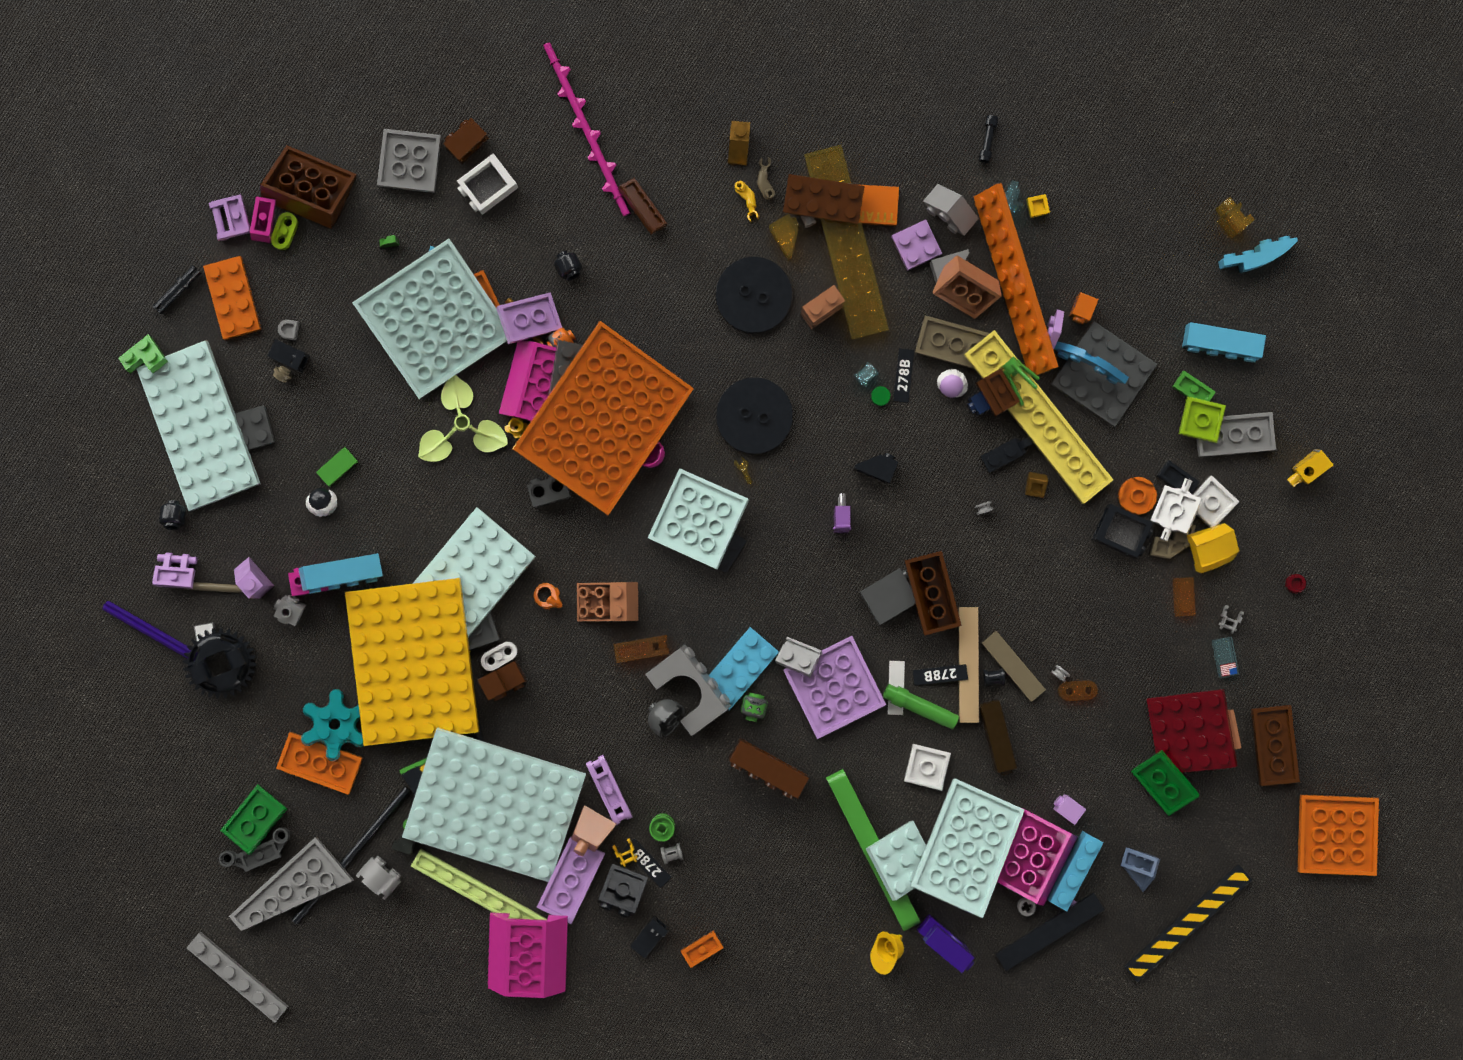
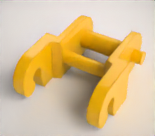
(624, 862)

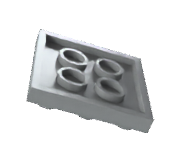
(409, 160)

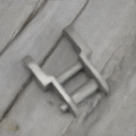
(1235, 622)

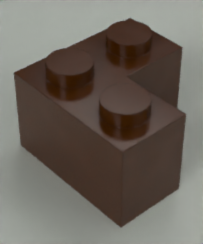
(502, 680)

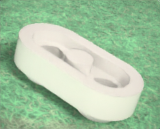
(499, 655)

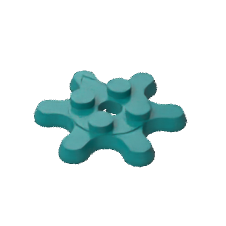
(321, 731)

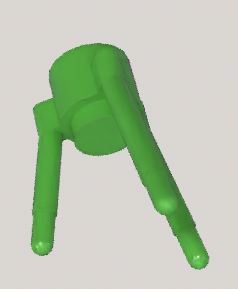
(1014, 367)

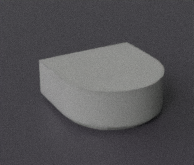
(289, 329)

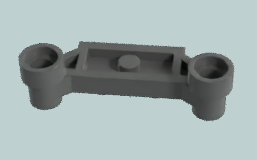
(262, 854)

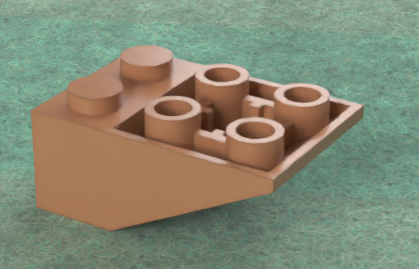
(607, 601)

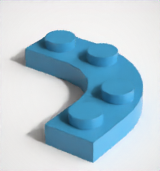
(1100, 366)

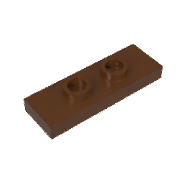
(642, 206)

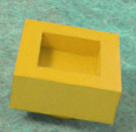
(1038, 205)

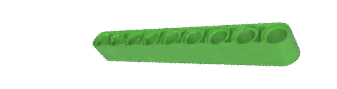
(866, 836)

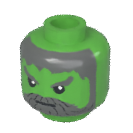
(754, 706)

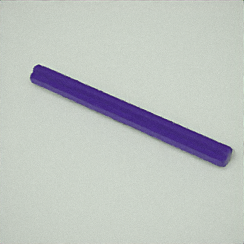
(146, 628)

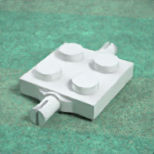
(1176, 509)

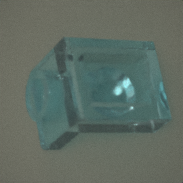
(1011, 194)

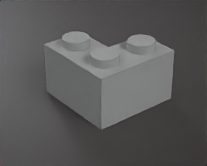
(951, 209)

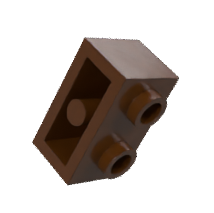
(465, 140)

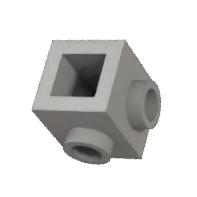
(289, 610)

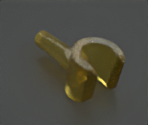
(743, 467)

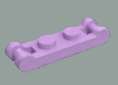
(609, 790)

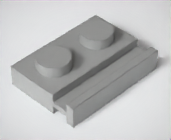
(798, 657)

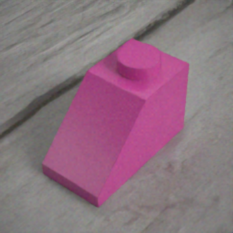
(263, 220)

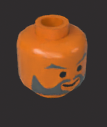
(560, 334)

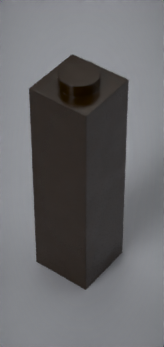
(997, 737)

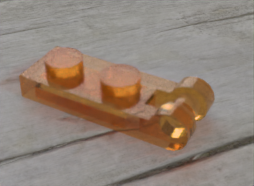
(640, 649)

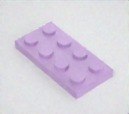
(570, 881)

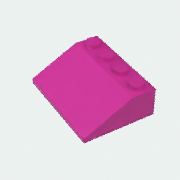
(1036, 857)

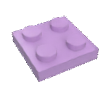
(916, 245)

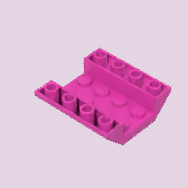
(528, 380)
(527, 956)

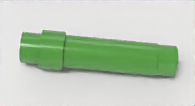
(903, 698)

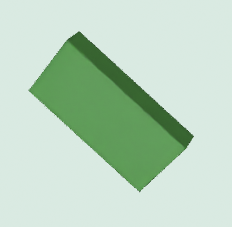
(337, 466)

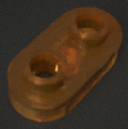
(1078, 690)

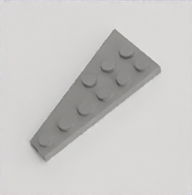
(303, 878)

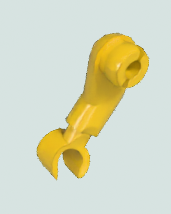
(749, 196)

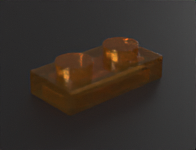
(1184, 596)

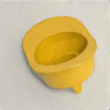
(886, 952)

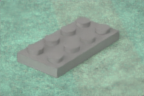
(1241, 435)

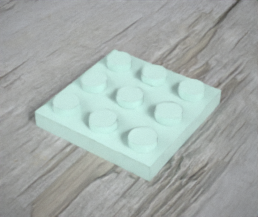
(898, 858)

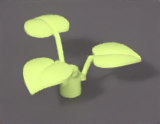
(487, 438)

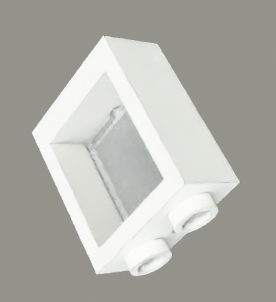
(485, 186)

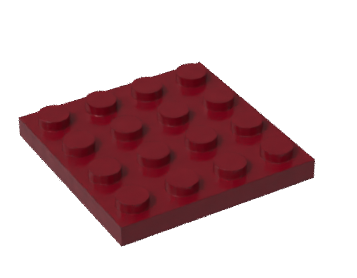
(1193, 730)

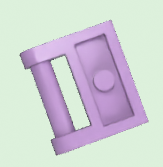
(235, 214)

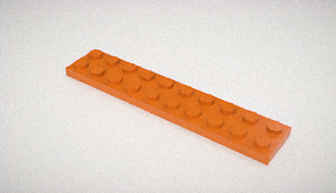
(1015, 280)

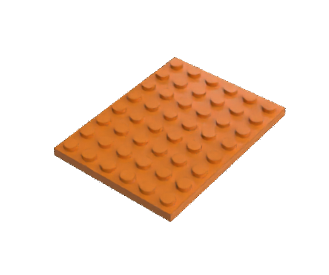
(603, 418)

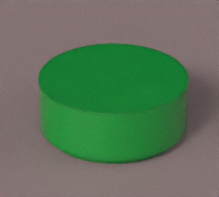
(880, 396)

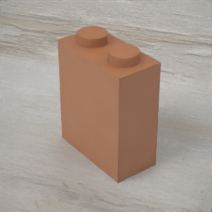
(822, 307)

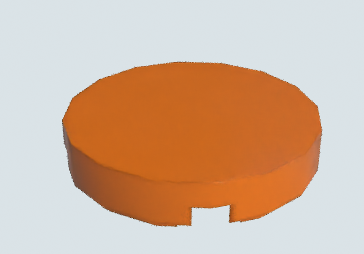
(1137, 495)

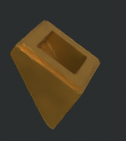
(1036, 484)

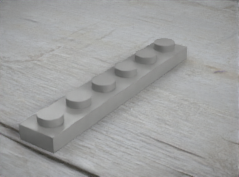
(237, 977)

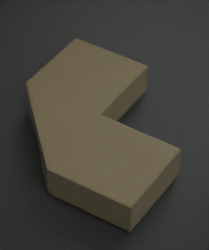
(1170, 548)

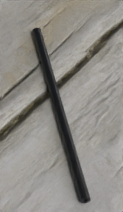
(358, 846)

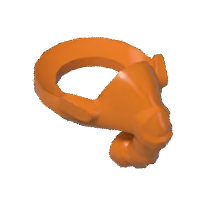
(552, 601)

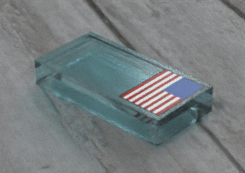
(1225, 657)

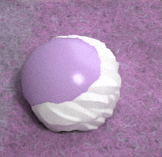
(952, 383)

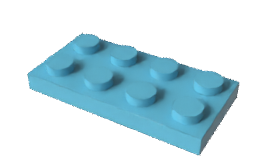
(743, 665)

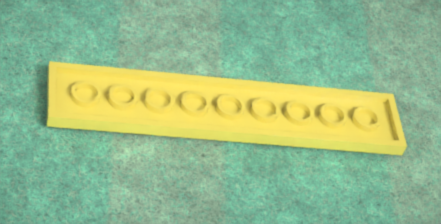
(1044, 423)

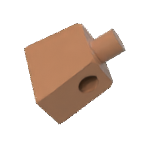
(591, 831)

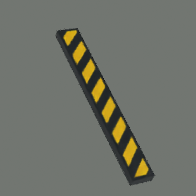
(1187, 923)

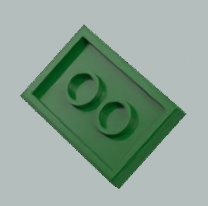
(1165, 783)
(253, 819)

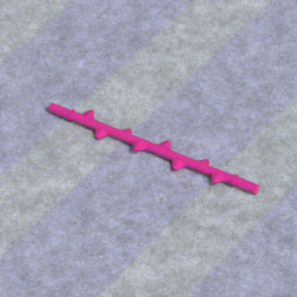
(591, 135)

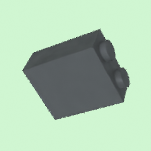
(889, 596)

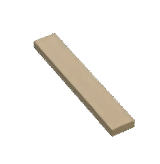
(969, 655)

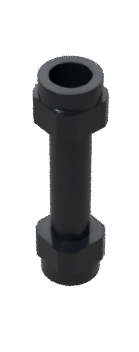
(991, 123)

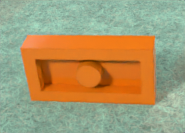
(702, 949)

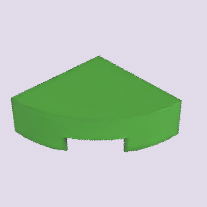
(390, 241)

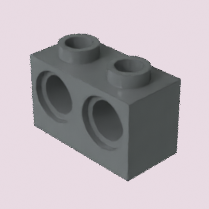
(550, 495)

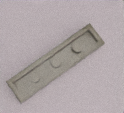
(1013, 666)

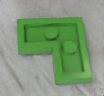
(145, 352)

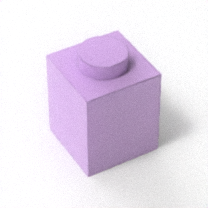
(1068, 808)

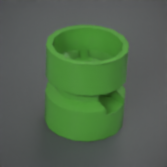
(662, 827)

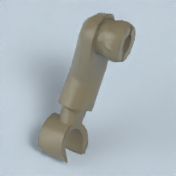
(763, 183)

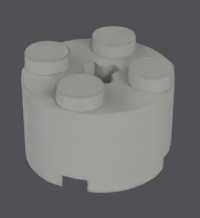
(378, 877)

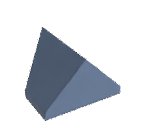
(1140, 866)

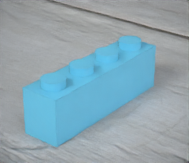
(1223, 341)
(340, 572)
(1074, 870)

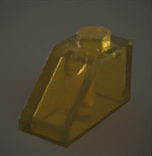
(785, 233)

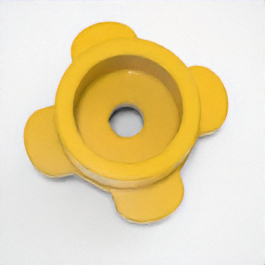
(510, 428)

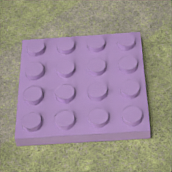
(837, 690)

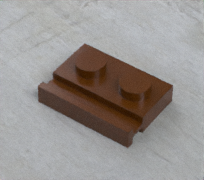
(997, 392)

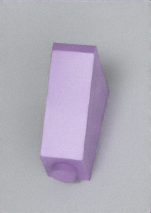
(251, 579)

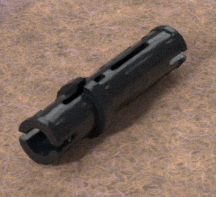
(182, 284)

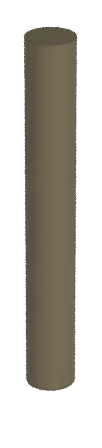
(215, 587)

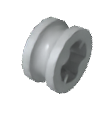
(984, 507)
(1060, 673)
(1023, 911)

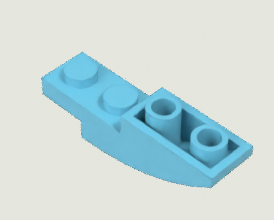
(1264, 254)

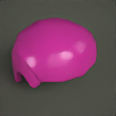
(655, 457)

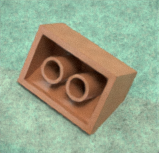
(967, 287)

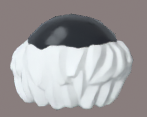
(321, 502)

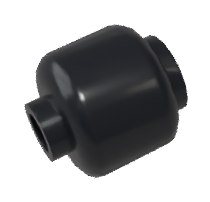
(568, 265)
(172, 515)

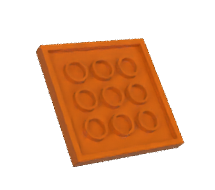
(1338, 835)

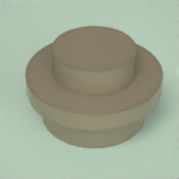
(282, 374)

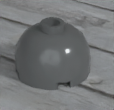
(664, 716)

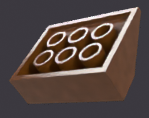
(308, 186)

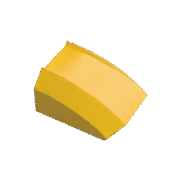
(1213, 547)

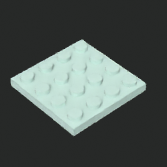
(698, 518)

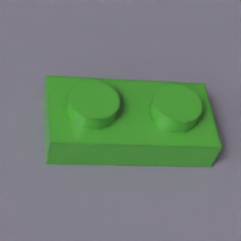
(1191, 387)

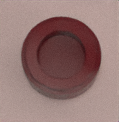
(1295, 583)

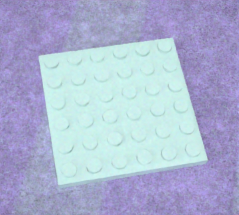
(432, 318)

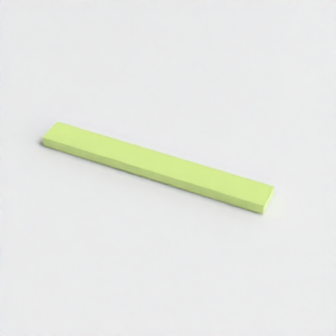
(471, 887)

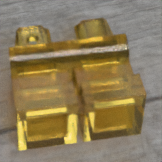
(1232, 219)

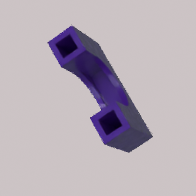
(946, 944)

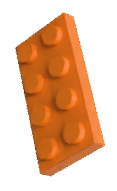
(232, 297)
(313, 765)

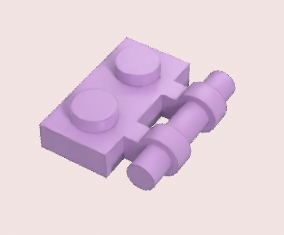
(174, 576)

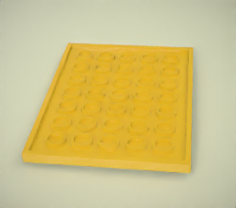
(411, 661)

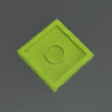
(1202, 419)

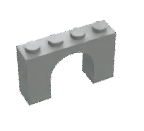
(712, 702)

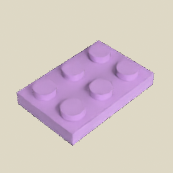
(529, 318)

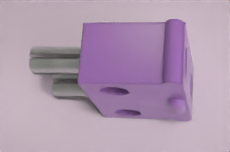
(842, 516)

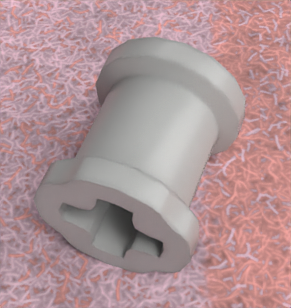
(665, 851)

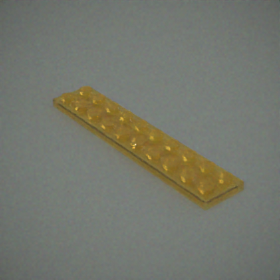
(849, 253)

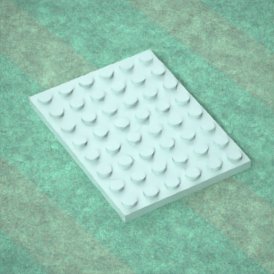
(493, 805)

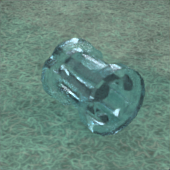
(866, 374)

